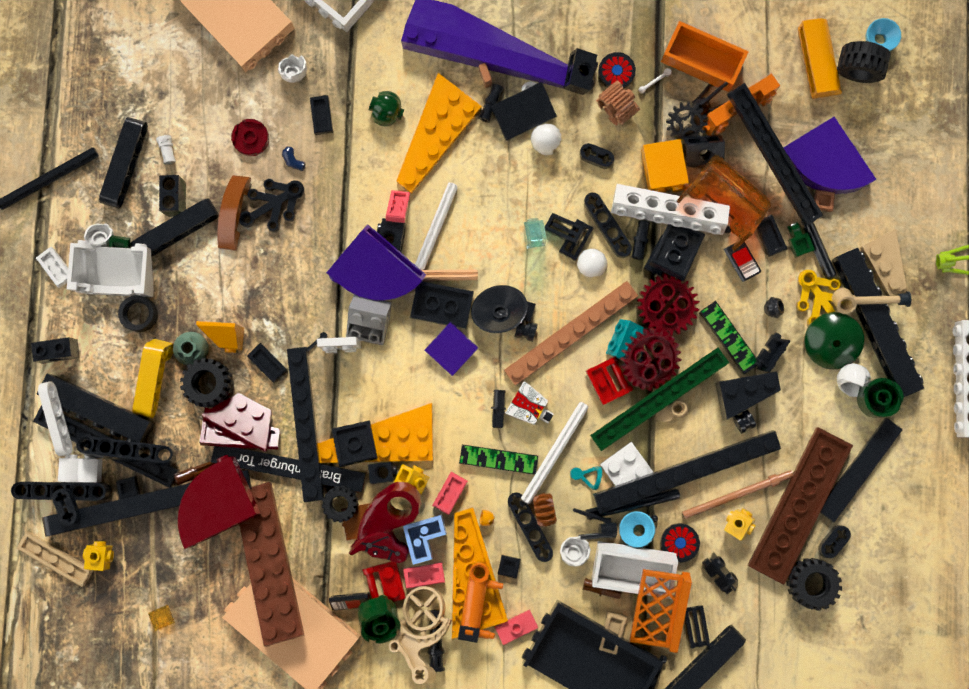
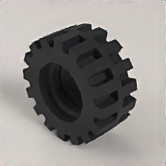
(328, 504)

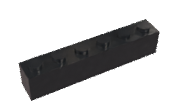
(101, 411)

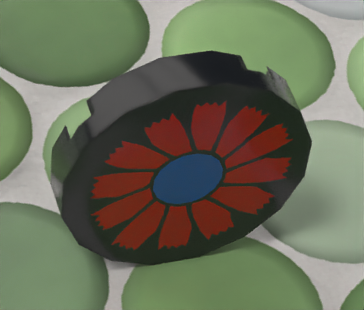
(616, 67)
(680, 540)

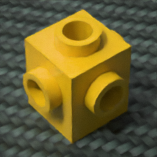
(415, 477)
(733, 526)
(98, 556)

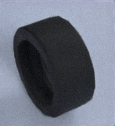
(124, 308)

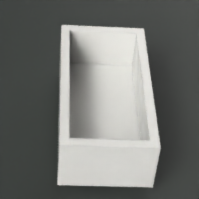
(621, 567)

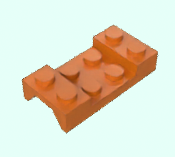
(762, 92)

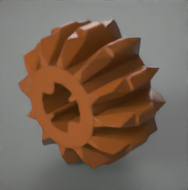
(544, 509)

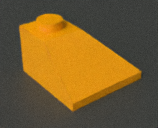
(224, 335)

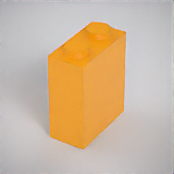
(665, 166)

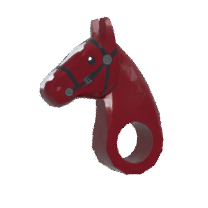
(381, 517)

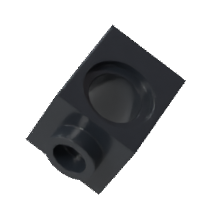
(374, 472)

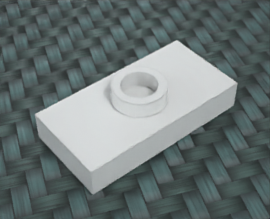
(54, 266)

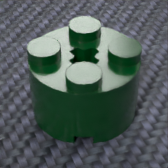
(887, 406)
(378, 619)

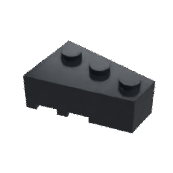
(745, 392)

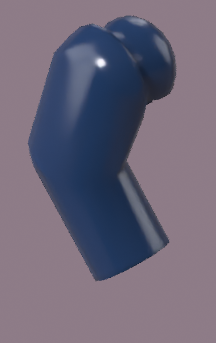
(289, 158)

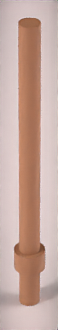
(773, 480)

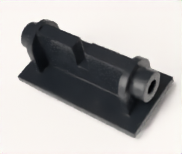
(766, 359)
(717, 566)

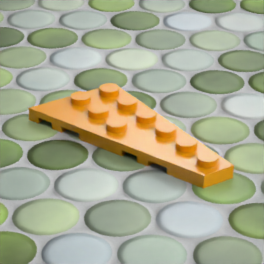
(441, 123)
(396, 438)
(468, 549)

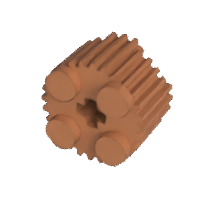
(618, 103)

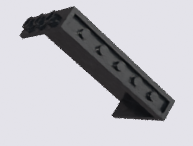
(570, 654)

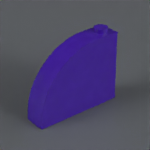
(829, 160)
(375, 268)

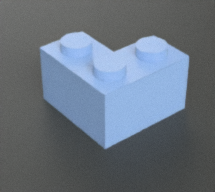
(418, 537)

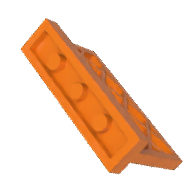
(677, 608)

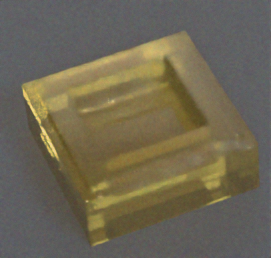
(161, 617)

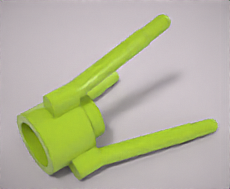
(946, 260)

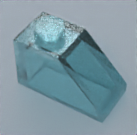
(534, 233)

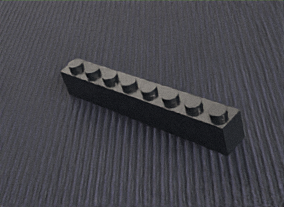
(878, 323)

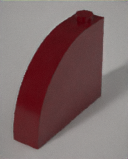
(215, 503)

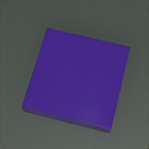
(451, 348)

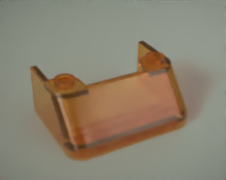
(728, 187)

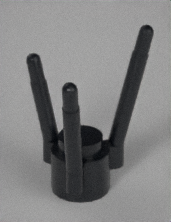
(704, 102)
(606, 530)

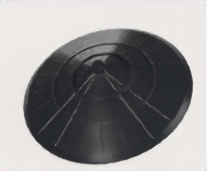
(499, 309)

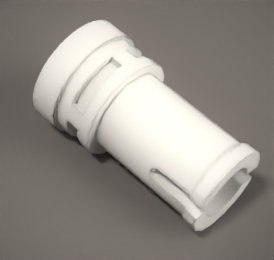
(166, 149)

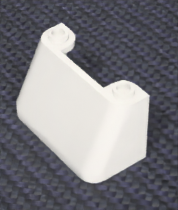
(110, 270)

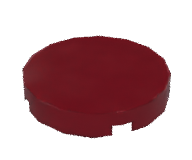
(250, 137)

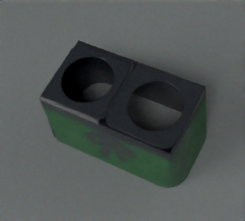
(180, 198)

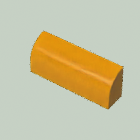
(819, 58)

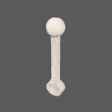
(667, 72)

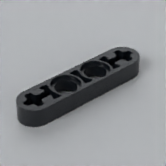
(605, 226)
(527, 528)

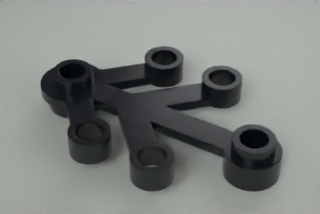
(274, 202)

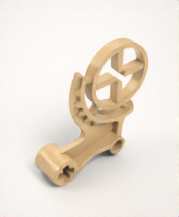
(411, 644)

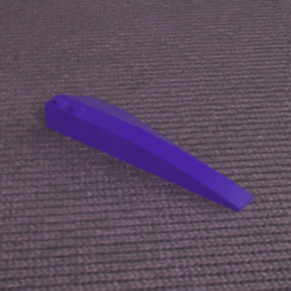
(460, 37)

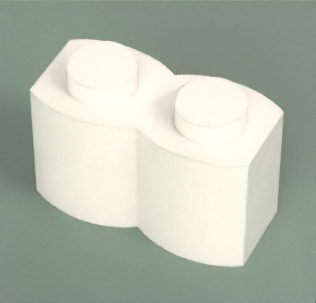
(79, 470)

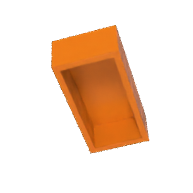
(704, 56)

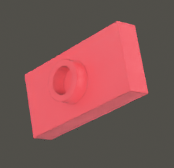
(397, 206)
(450, 493)
(424, 575)
(516, 627)

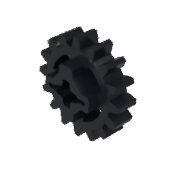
(694, 126)

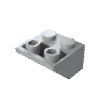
(368, 319)

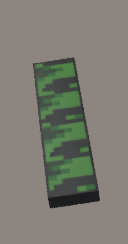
(729, 337)
(498, 459)

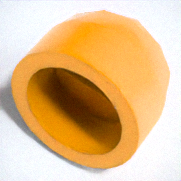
(486, 518)

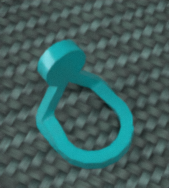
(576, 474)

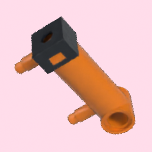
(474, 605)

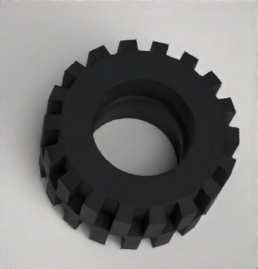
(863, 62)
(192, 377)
(830, 584)

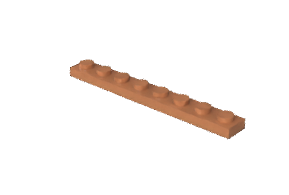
(571, 333)

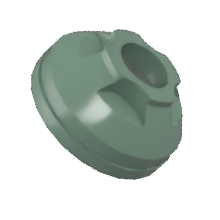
(199, 351)

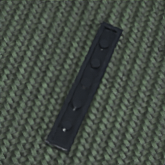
(860, 469)

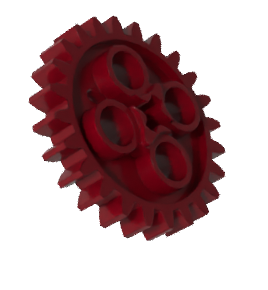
(680, 316)
(636, 367)

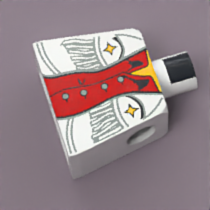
(529, 406)

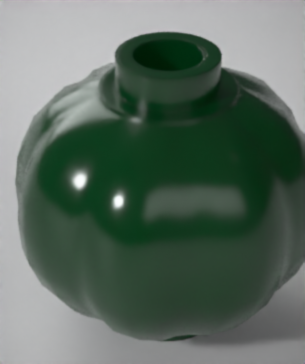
(386, 108)

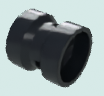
(526, 330)

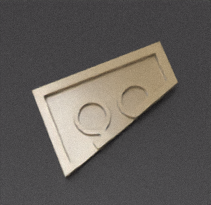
(886, 262)

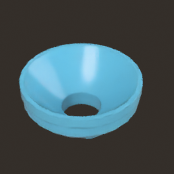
(887, 29)
(627, 527)

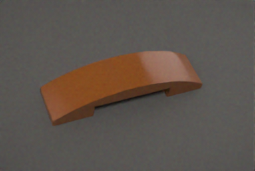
(230, 212)

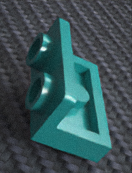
(622, 334)

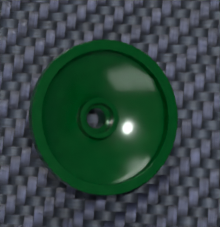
(827, 329)

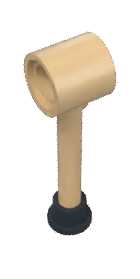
(852, 301)

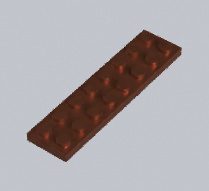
(800, 505)
(270, 571)

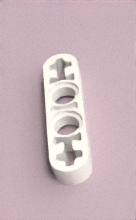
(55, 418)

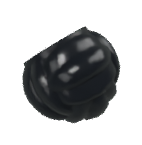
(774, 307)

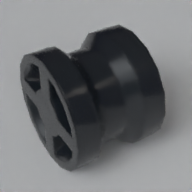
(744, 421)

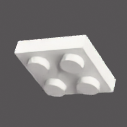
(331, 345)
(625, 465)

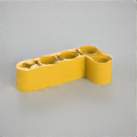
(150, 377)

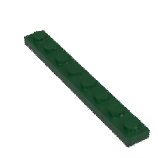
(659, 399)

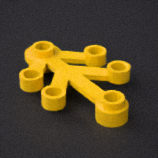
(820, 298)

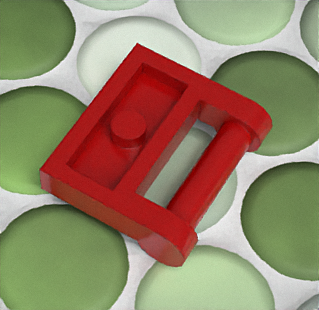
(603, 383)
(390, 580)

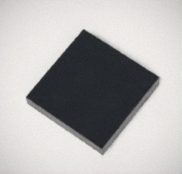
(354, 443)

